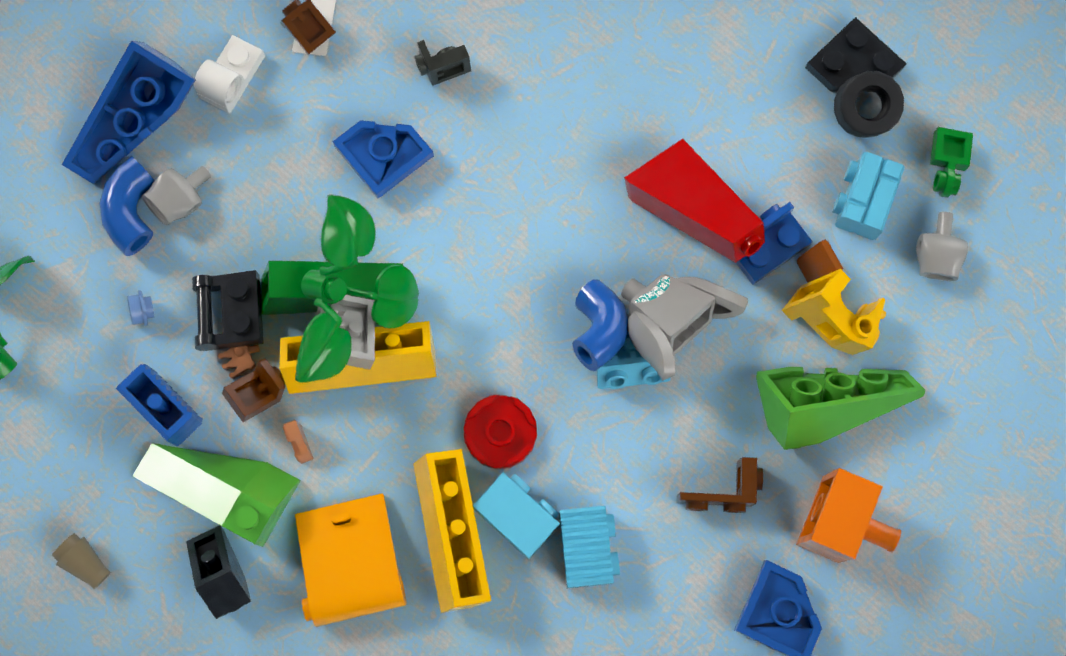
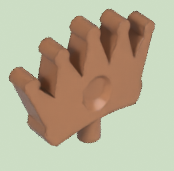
(240, 359)

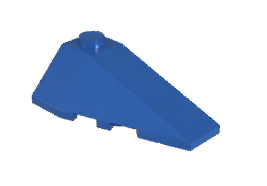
(133, 105)

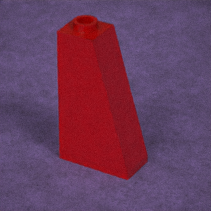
(696, 201)

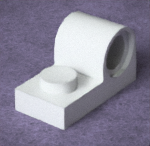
(226, 79)

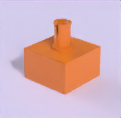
(843, 519)

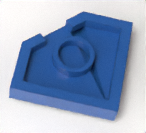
(382, 153)
(780, 612)

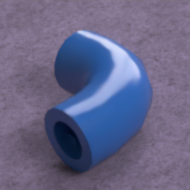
(120, 204)
(608, 326)

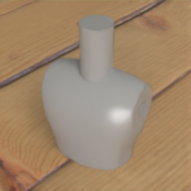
(175, 196)
(940, 253)

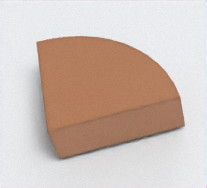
(295, 434)

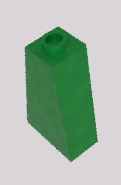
(282, 284)

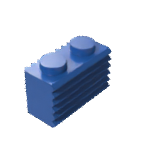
(159, 404)

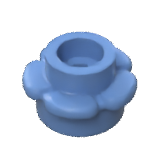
(140, 308)

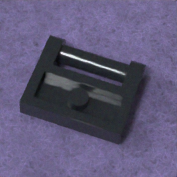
(240, 310)

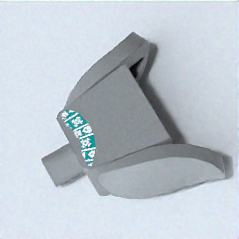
(673, 313)

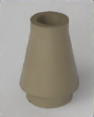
(81, 561)

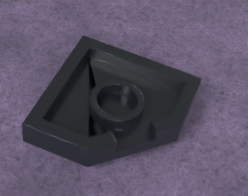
(853, 53)

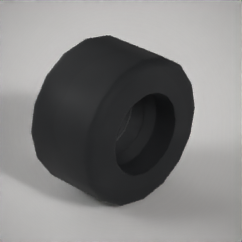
(889, 94)

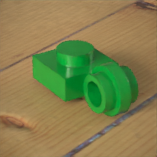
(953, 152)

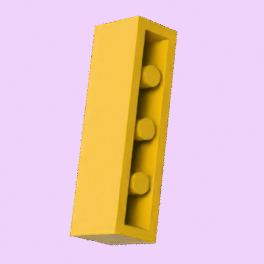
(399, 356)
(451, 531)

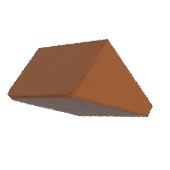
(818, 261)

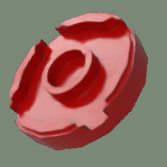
(500, 431)

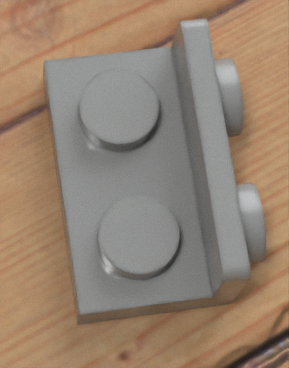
(359, 323)

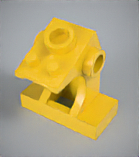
(823, 309)

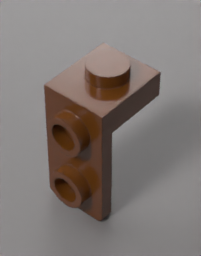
(748, 481)

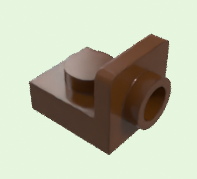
(306, 25)

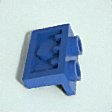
(782, 242)

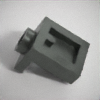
(447, 64)

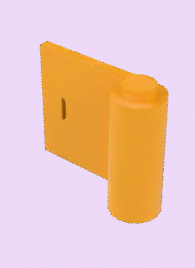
(348, 565)

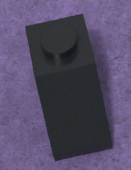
(217, 572)

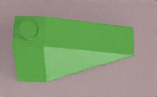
(816, 407)
(226, 489)

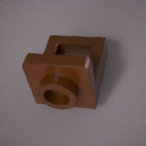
(255, 391)

